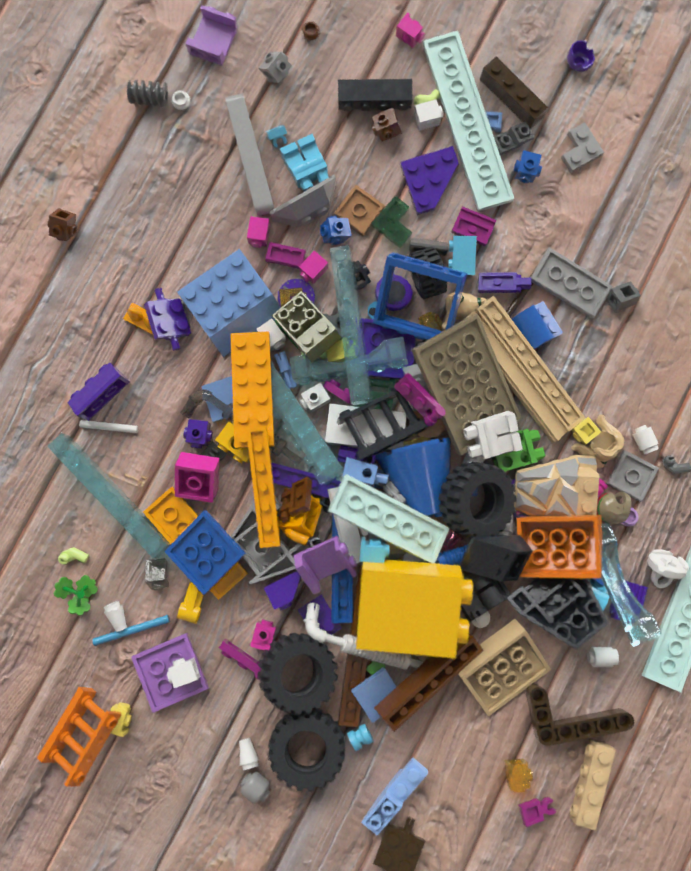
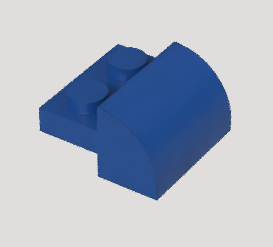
(537, 325)

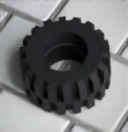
(425, 285)

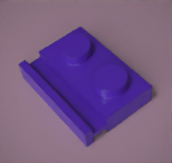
(324, 615)

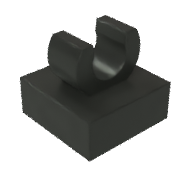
(214, 451)

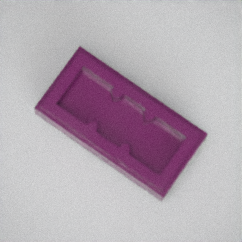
(285, 255)

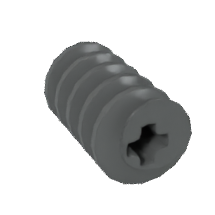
(147, 94)

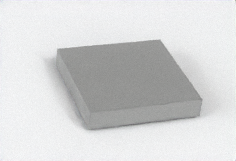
(632, 475)

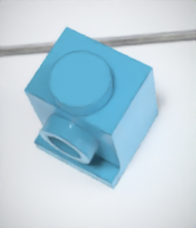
(373, 550)

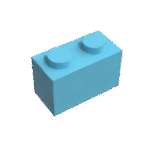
(463, 254)

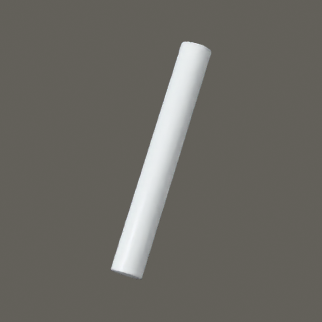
(108, 426)

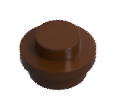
(310, 31)

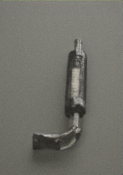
(203, 395)

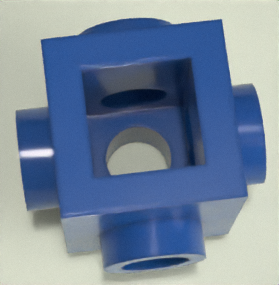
(527, 167)
(335, 230)

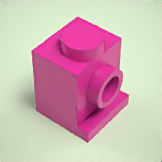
(409, 31)
(260, 643)

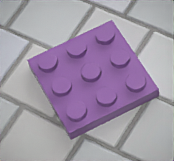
(153, 668)

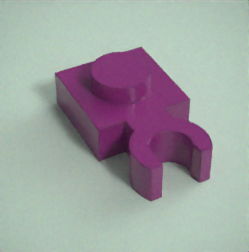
(533, 810)

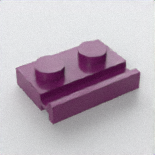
(473, 224)

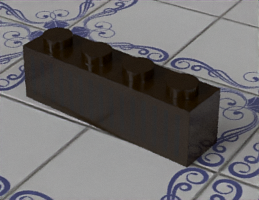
(513, 92)

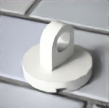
(666, 565)

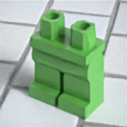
(523, 457)

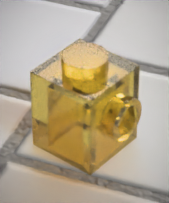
(518, 775)

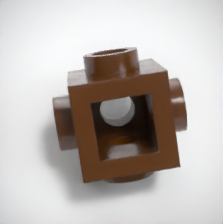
(386, 125)
(62, 224)

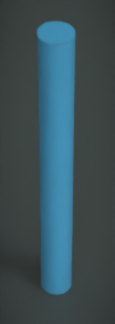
(131, 630)

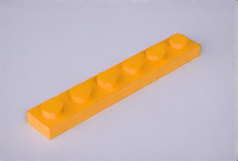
(263, 487)

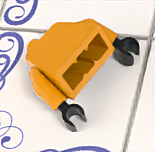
(304, 525)

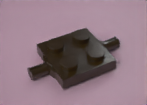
(399, 848)

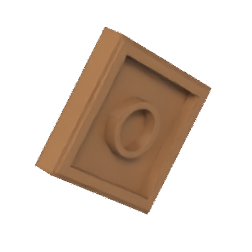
(359, 209)

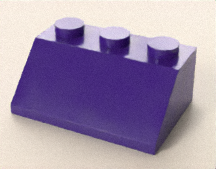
(97, 392)

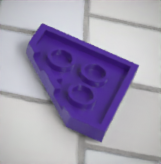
(428, 177)

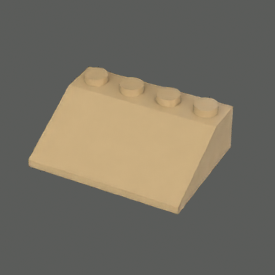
(504, 667)

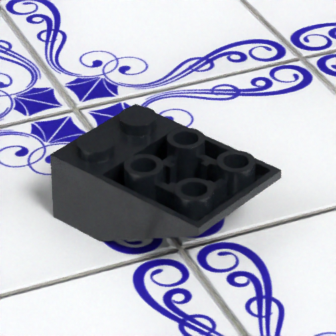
(496, 557)

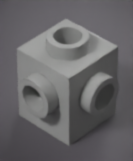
(275, 66)

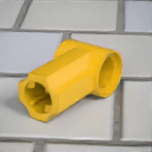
(190, 608)

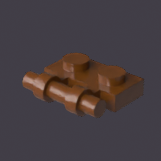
(296, 500)

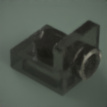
(156, 574)

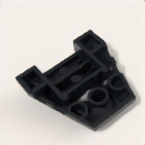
(562, 608)

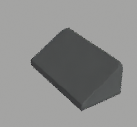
(420, 244)

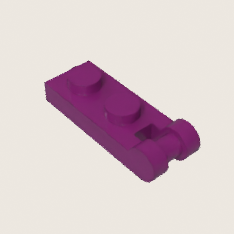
(420, 399)
(244, 660)

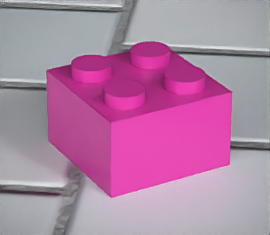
(196, 477)

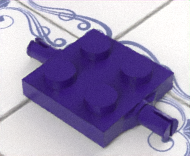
(167, 319)

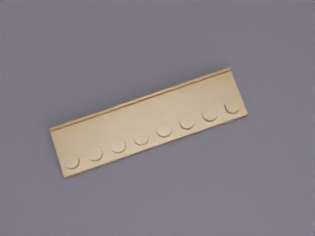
(528, 374)

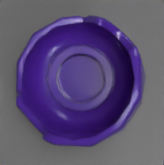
(580, 57)

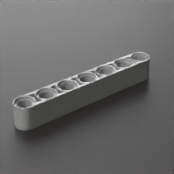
(249, 154)

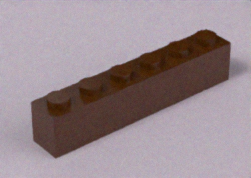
(424, 684)

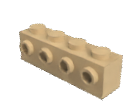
(592, 784)

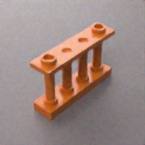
(63, 735)

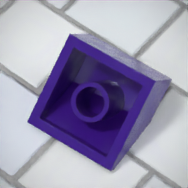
(283, 591)

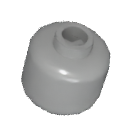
(255, 787)

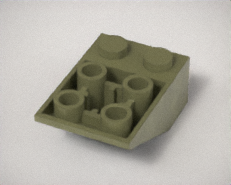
(307, 326)

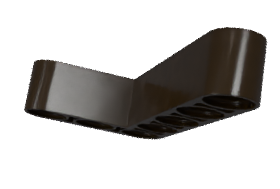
(573, 723)

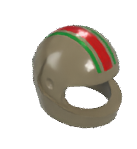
(611, 510)

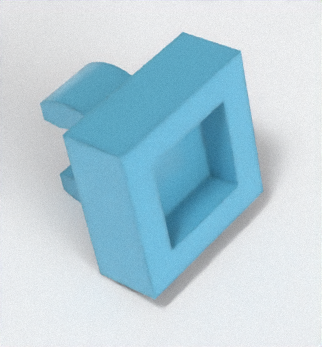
(276, 133)

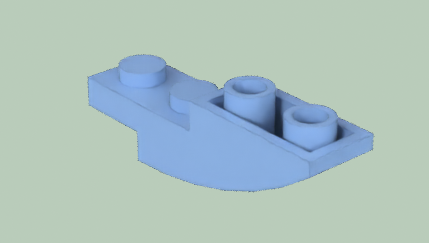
(394, 795)

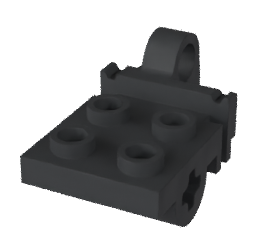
(485, 595)

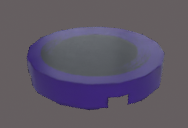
(399, 295)

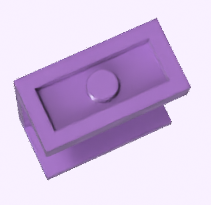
(213, 35)
(324, 561)

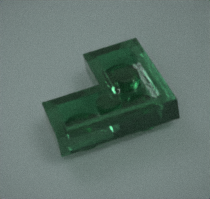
(388, 222)

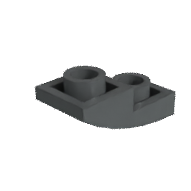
(513, 138)

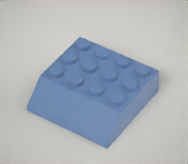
(229, 300)

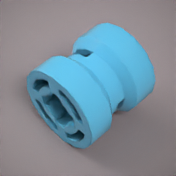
(360, 737)

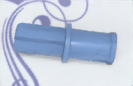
(285, 369)

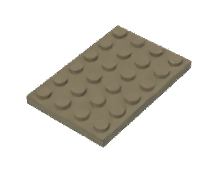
(464, 378)

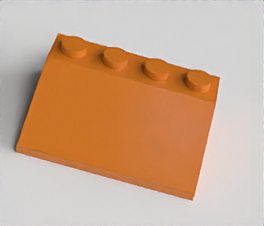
(562, 546)

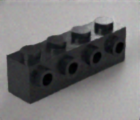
(374, 94)

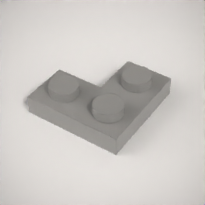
(586, 148)

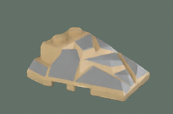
(558, 487)

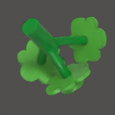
(85, 588)

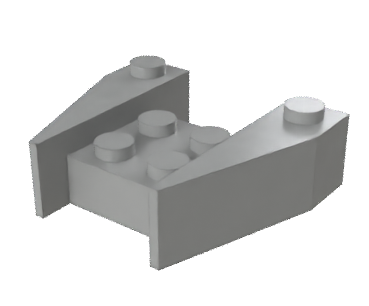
(264, 561)

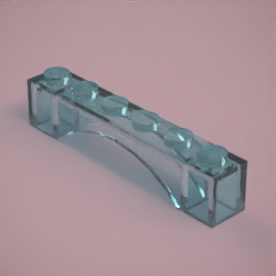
(387, 355)
(637, 621)

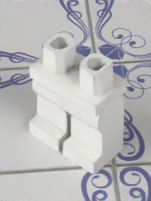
(493, 435)

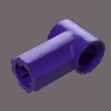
(349, 452)

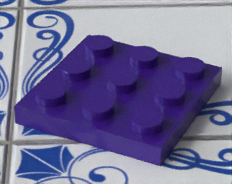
(375, 335)

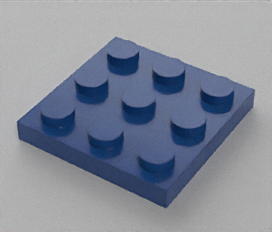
(205, 552)

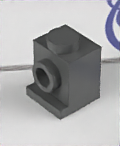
(623, 296)

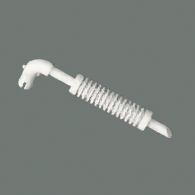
(349, 643)

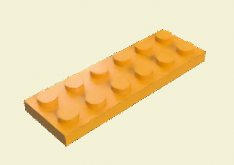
(251, 385)
(171, 518)

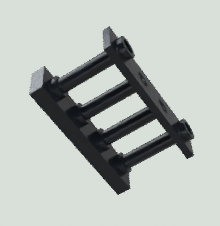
(382, 442)

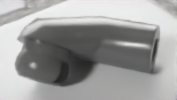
(675, 468)

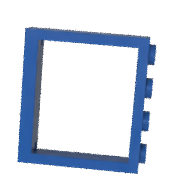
(425, 268)

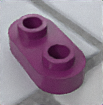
(334, 387)

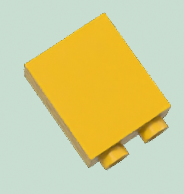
(413, 608)

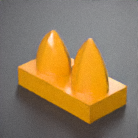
(138, 317)

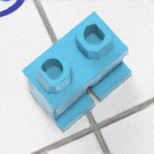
(311, 168)

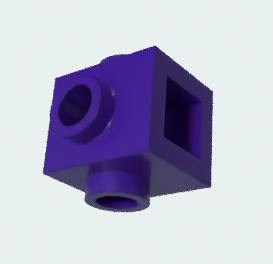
(193, 429)

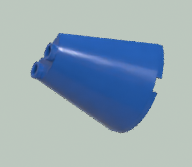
(419, 473)

